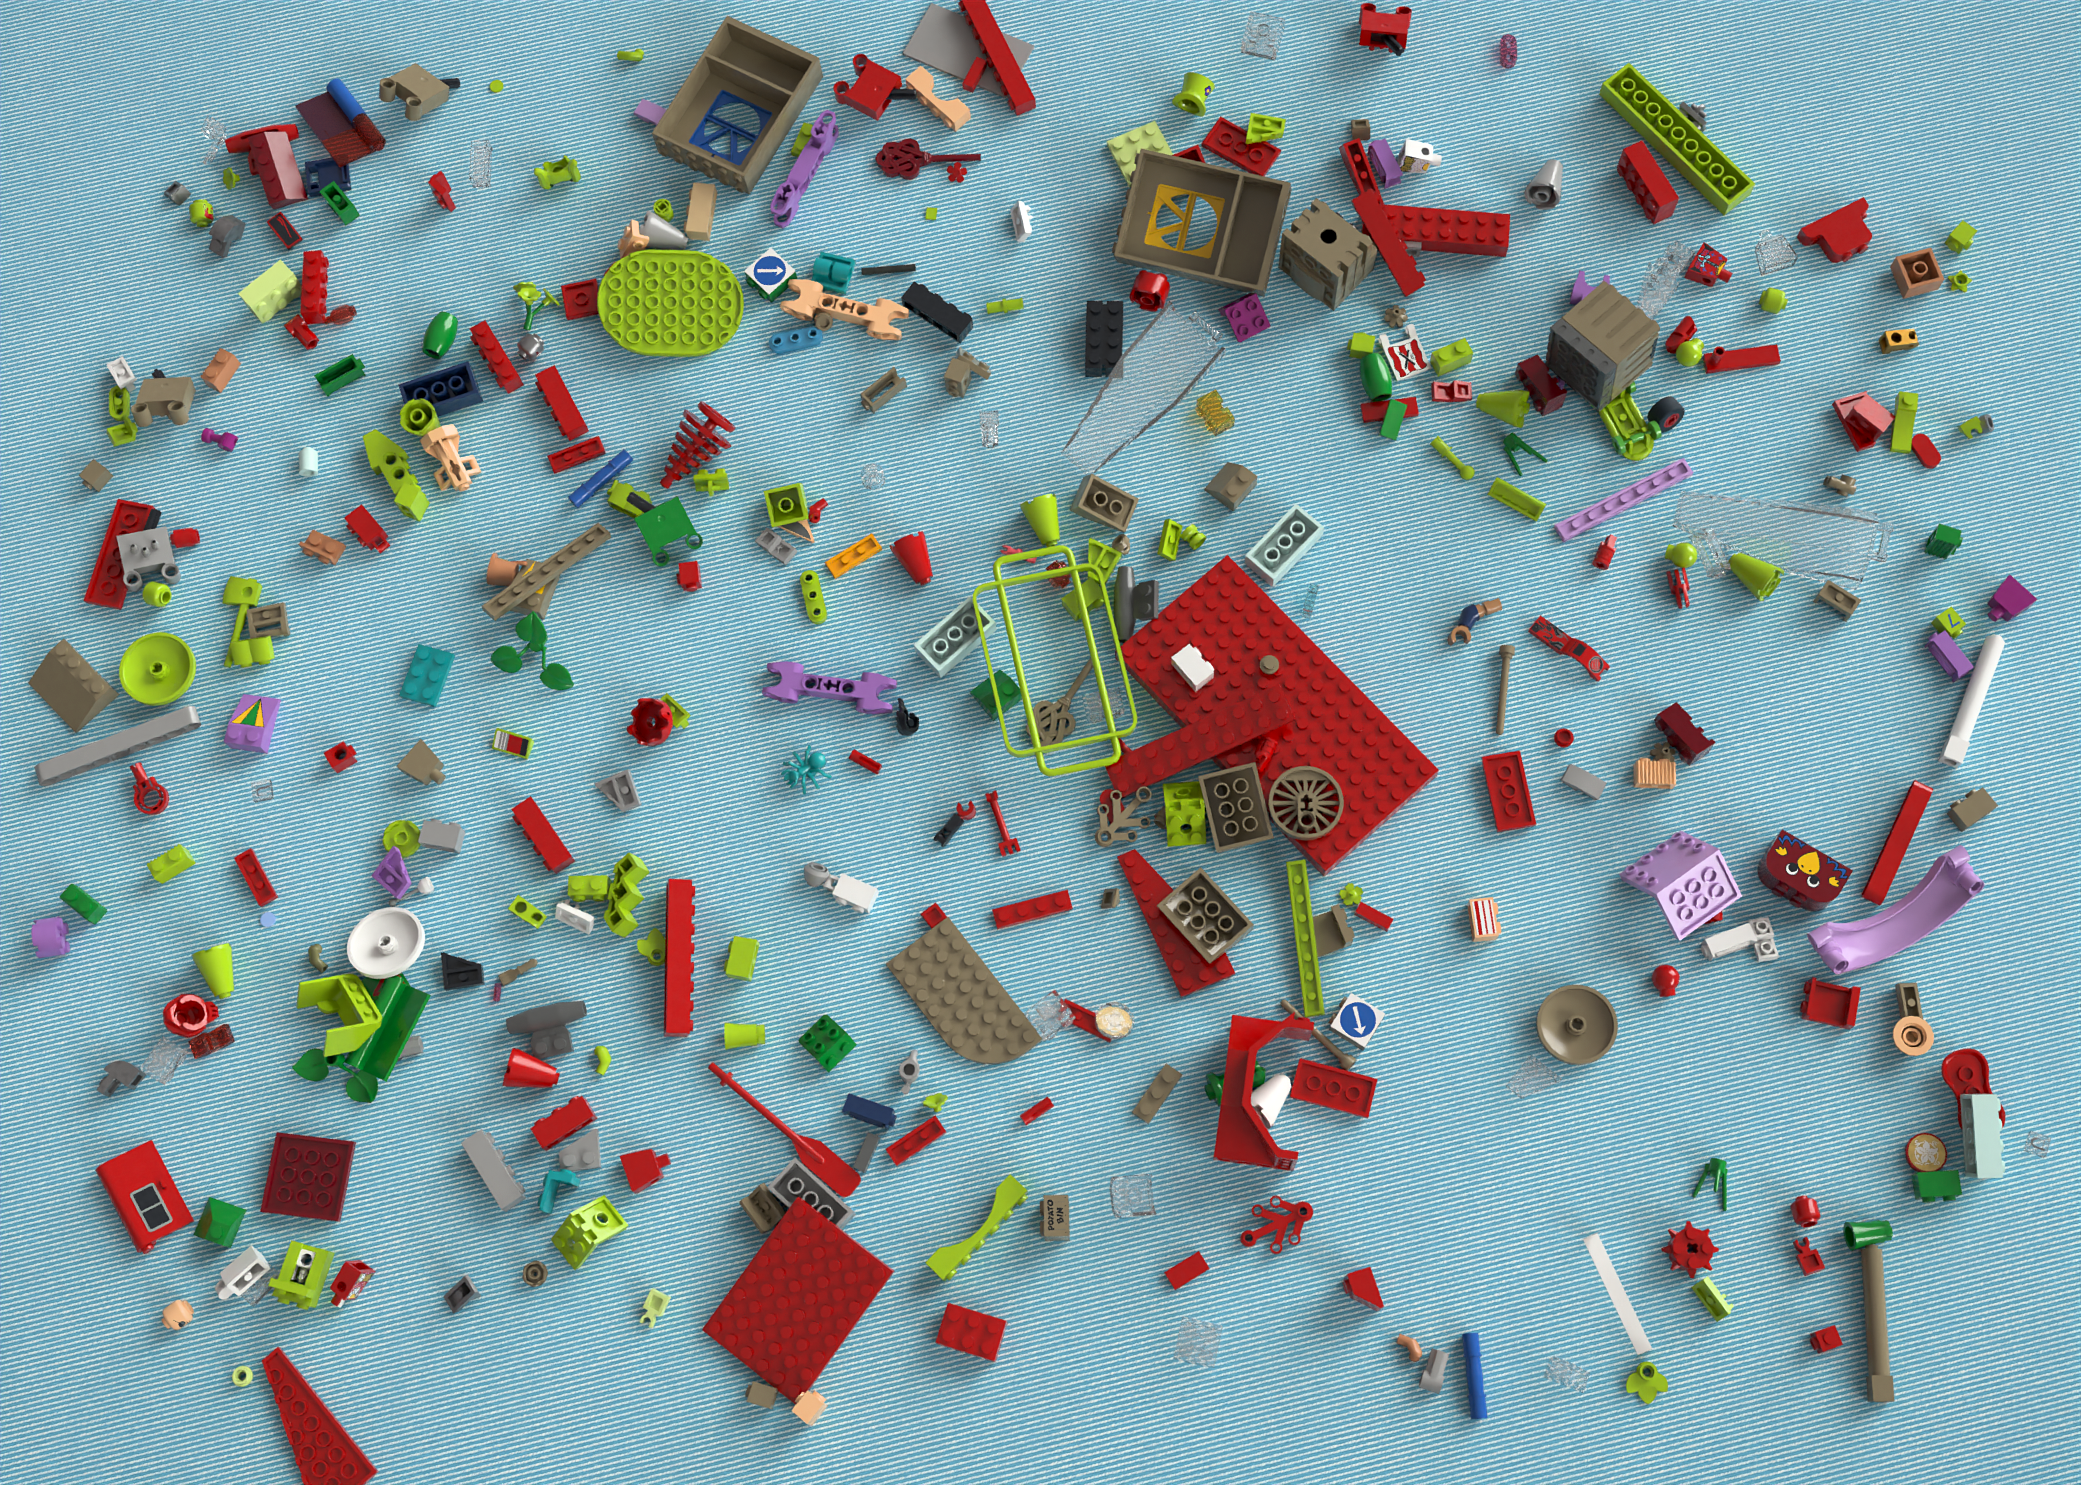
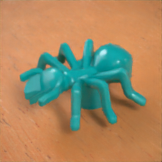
(808, 768)

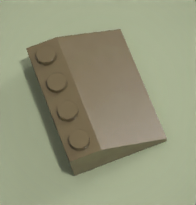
(72, 686)
(1236, 807)
(1206, 916)

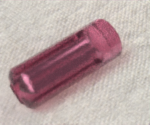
(497, 992)

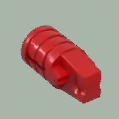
(1605, 553)
(1264, 752)

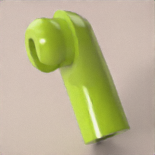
(604, 1059)

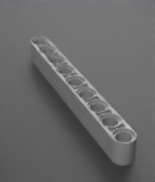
(117, 746)

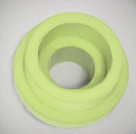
(237, 1373)

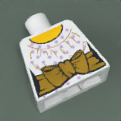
(1417, 157)

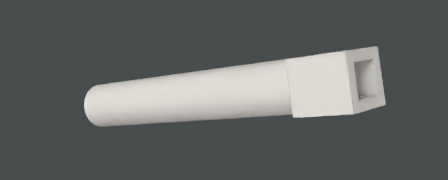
(1958, 740)

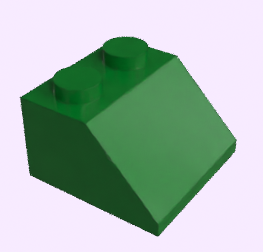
(1007, 690)

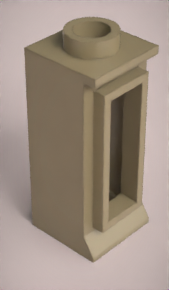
(880, 385)

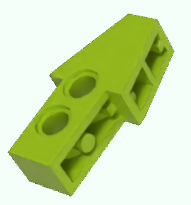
(380, 454)

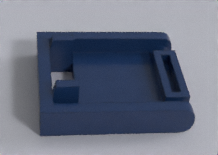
(327, 172)

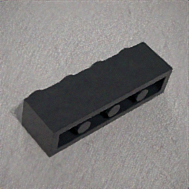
(937, 312)

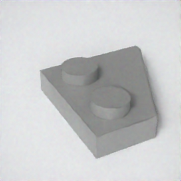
(620, 790)

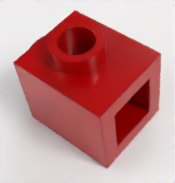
(689, 576)

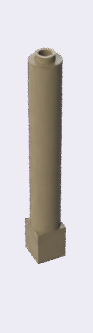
(1879, 1381)

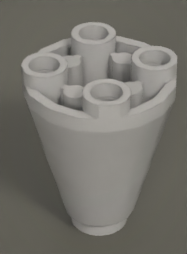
(662, 234)

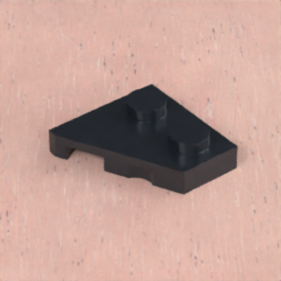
(460, 973)

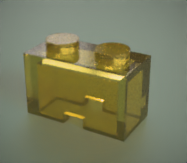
(1216, 417)

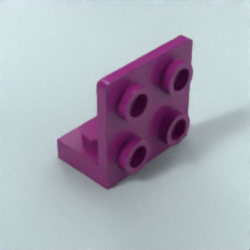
(1245, 316)

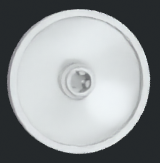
(385, 943)

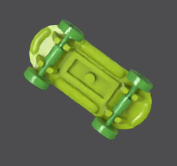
(1628, 428)

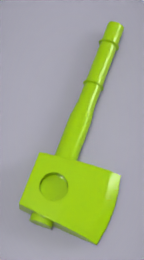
(243, 594)

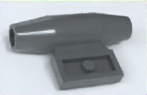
(1133, 602)
(548, 1027)

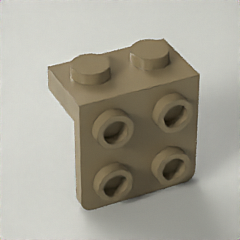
(1332, 931)

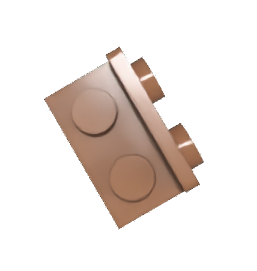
(323, 547)

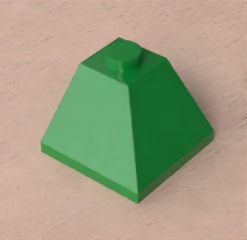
(219, 1222)

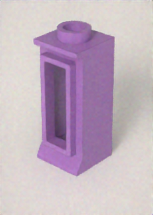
(1385, 163)
(1949, 655)

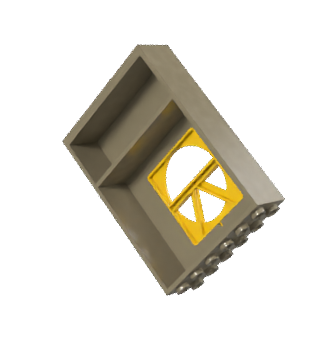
(1247, 232)

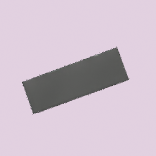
(866, 1153)

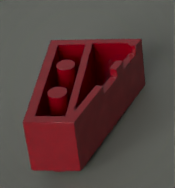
(1541, 386)
(1683, 734)

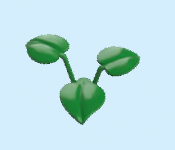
(532, 630)
(314, 1067)

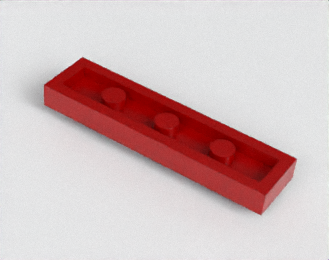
(1032, 909)

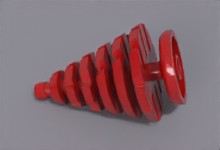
(706, 429)

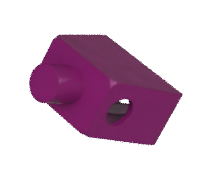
(2010, 600)

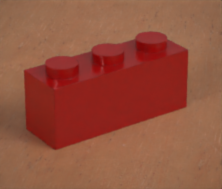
(563, 1122)

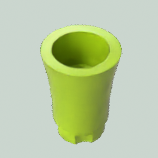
(743, 1035)

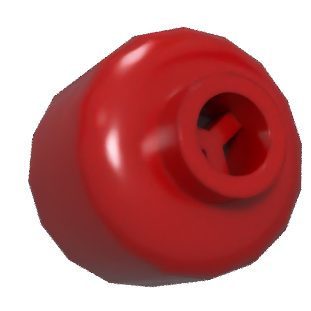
(1805, 1211)

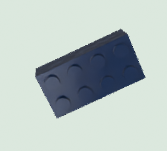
(445, 389)

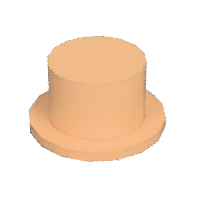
(1913, 1036)

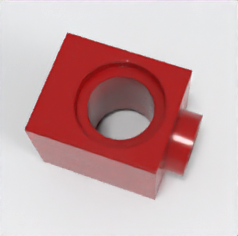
(333, 754)

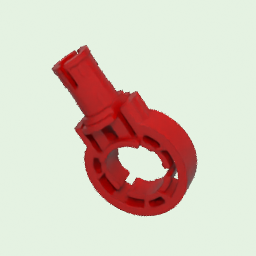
(152, 785)

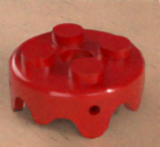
(642, 725)

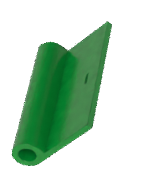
(400, 1012)

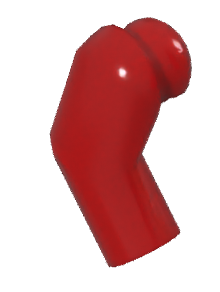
(815, 510)

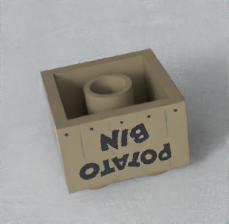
(1056, 1218)

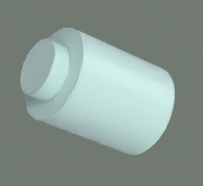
(308, 462)

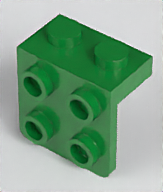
(827, 1042)

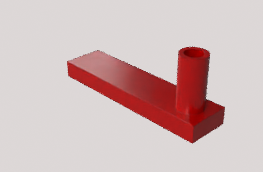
(1740, 359)

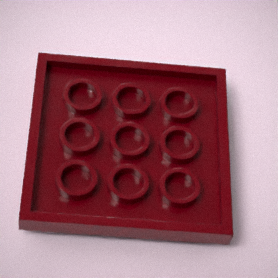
(308, 1177)

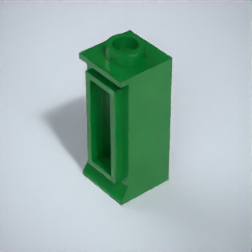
(336, 371)

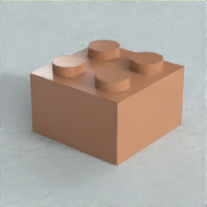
(1917, 273)

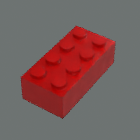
(1647, 182)

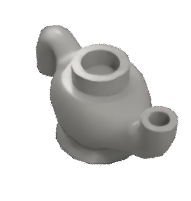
(909, 1071)

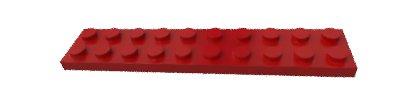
(1201, 741)

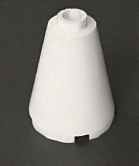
(1270, 1097)

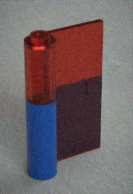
(341, 124)

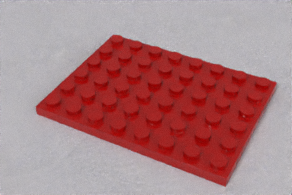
(798, 1300)

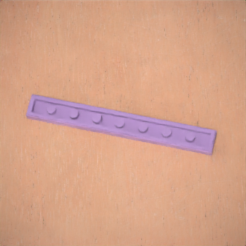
(1623, 500)

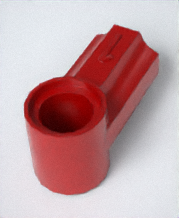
(298, 328)

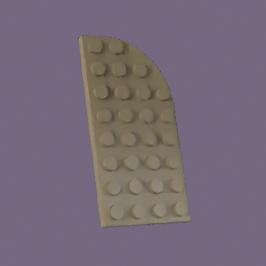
(963, 997)

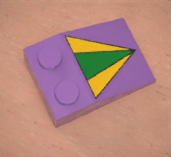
(252, 724)

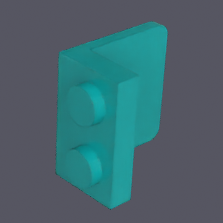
(551, 1182)

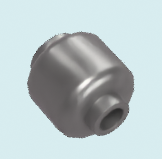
(530, 346)

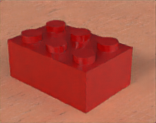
(971, 1332)

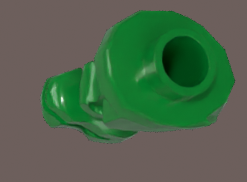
(1215, 1083)

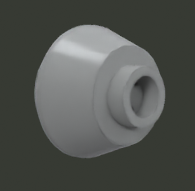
(815, 874)

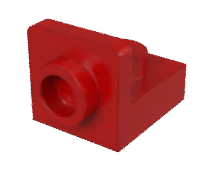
(1825, 1339)

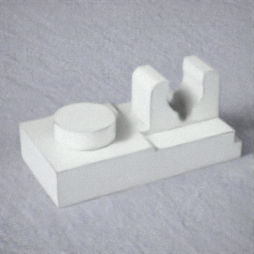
(1021, 221)
(122, 374)
(574, 917)

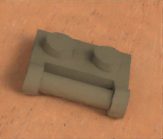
(268, 616)

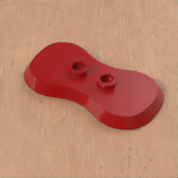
(1967, 1073)

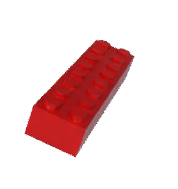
(1451, 229)

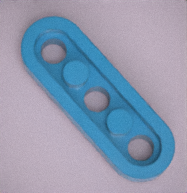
(788, 344)

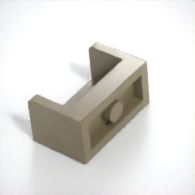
(1838, 599)

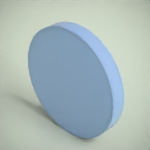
(268, 919)

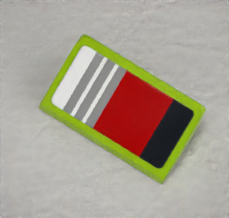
(512, 743)

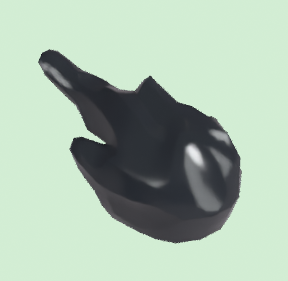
(906, 724)

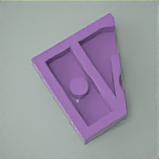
(393, 873)

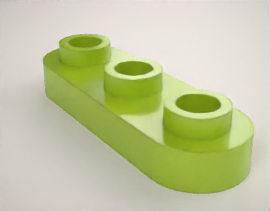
(816, 603)

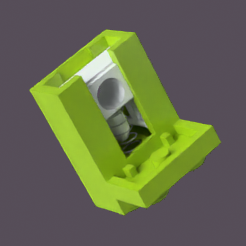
(286, 1287)

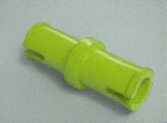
(1005, 305)

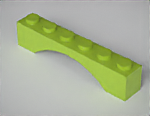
(1007, 1197)

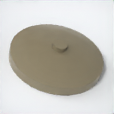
(1576, 1024)

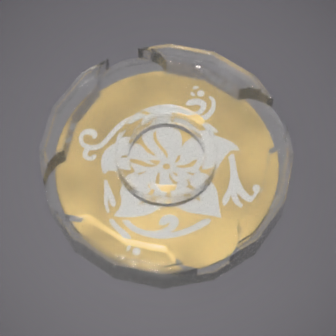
(1114, 1020)

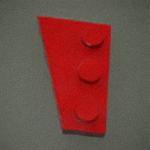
(1843, 408)

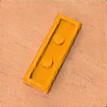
(853, 556)

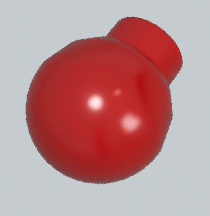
(1665, 979)

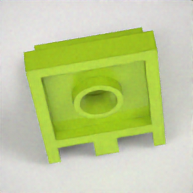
(1184, 806)
(587, 1230)

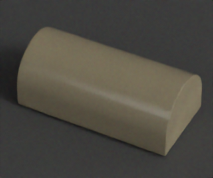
(1908, 1000)

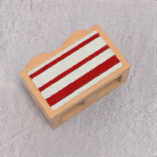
(1483, 919)

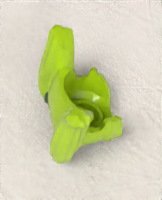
(557, 172)

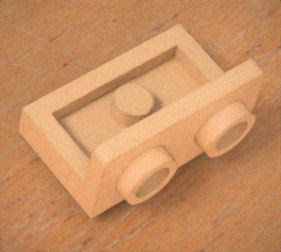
(632, 240)

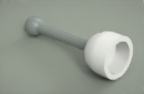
(424, 886)

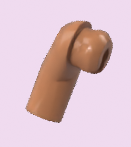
(1412, 1345)

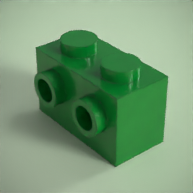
(1936, 1185)

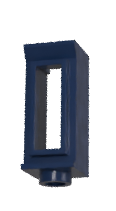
(869, 1111)

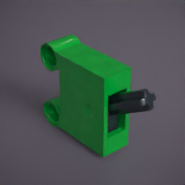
(663, 524)

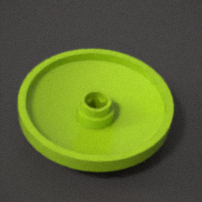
(157, 669)

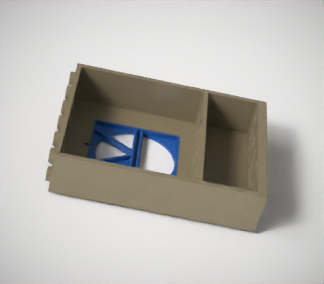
(745, 69)

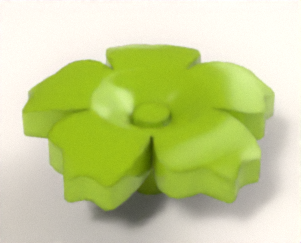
(1351, 894)

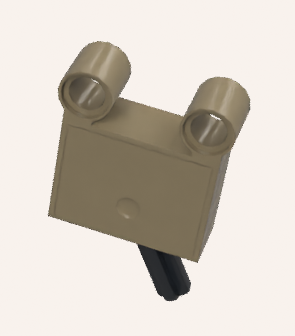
(163, 397)

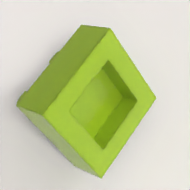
(1966, 427)

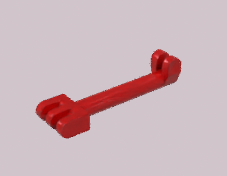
(1007, 842)

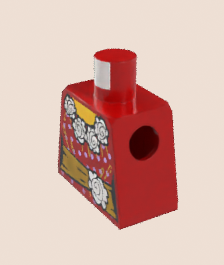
(350, 1281)

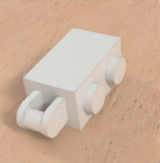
(852, 892)
(242, 1273)

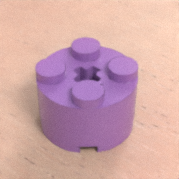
(50, 937)

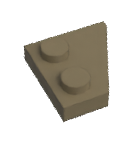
(980, 368)

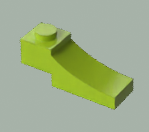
(1902, 426)

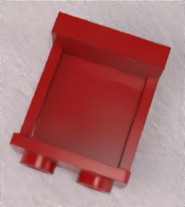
(1830, 1004)

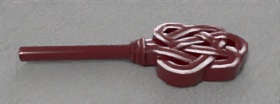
(907, 152)

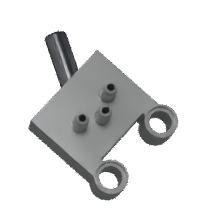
(147, 552)

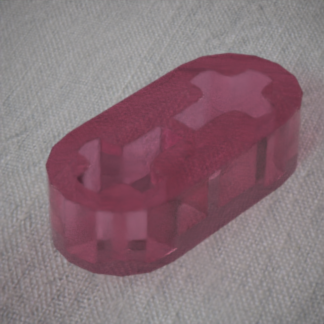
(1504, 51)

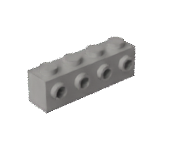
(494, 1170)

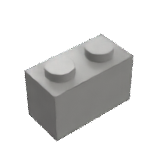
(441, 836)

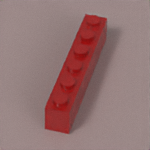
(1389, 246)

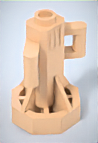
(444, 445)

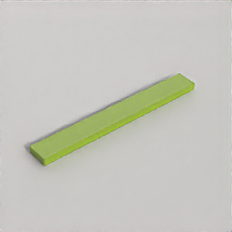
(1305, 938)

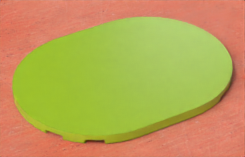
(670, 303)

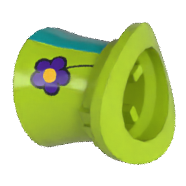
(1194, 93)

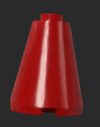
(914, 557)
(528, 1071)

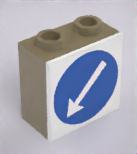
(1356, 1021)

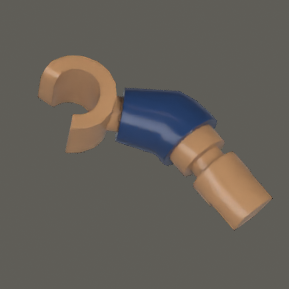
(1470, 615)

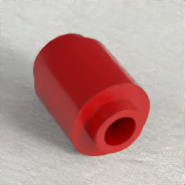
(185, 537)

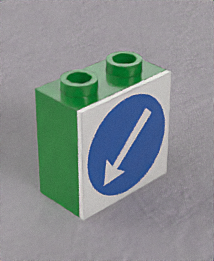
(770, 275)

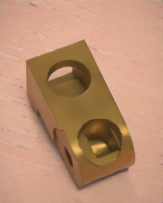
(1898, 340)

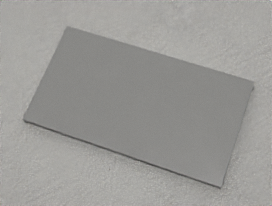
(949, 46)

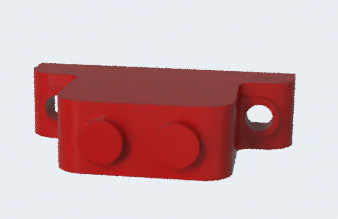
(1840, 232)

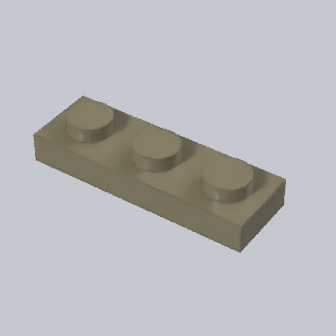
(1157, 1093)

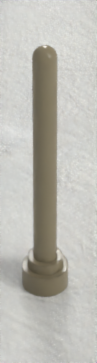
(1506, 653)
(1345, 1060)

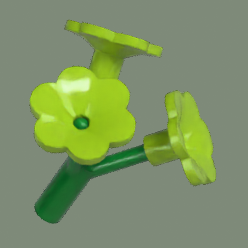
(529, 293)

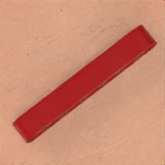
(1897, 842)

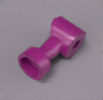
(225, 441)

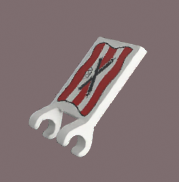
(1407, 356)

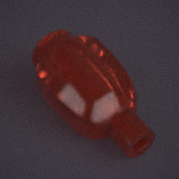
(341, 315)

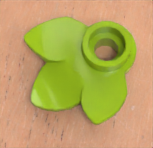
(653, 945)
(1646, 1385)

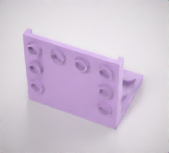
(1686, 881)

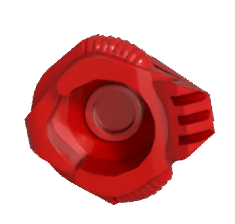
(188, 1015)

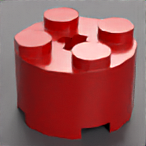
(1150, 290)

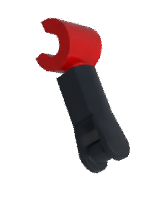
(955, 823)

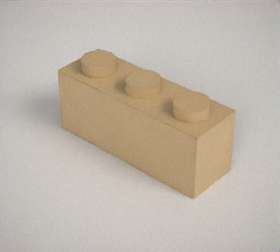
(700, 211)

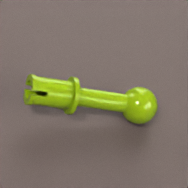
(1466, 471)

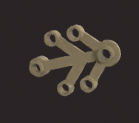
(1120, 819)

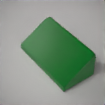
(1392, 419)

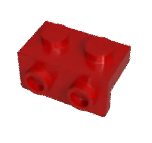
(440, 190)

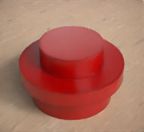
(1563, 737)

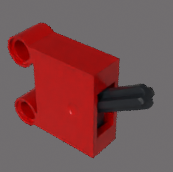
(1384, 29)
(873, 88)

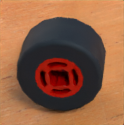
(1666, 413)

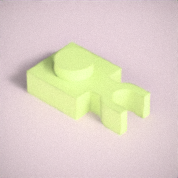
(656, 1305)

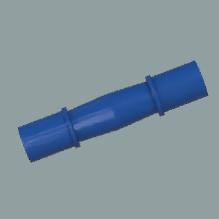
(600, 478)
(1474, 1376)

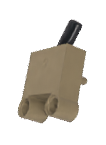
(418, 89)

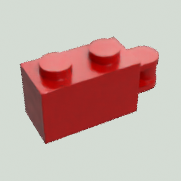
(367, 528)

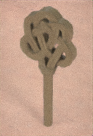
(1051, 709)

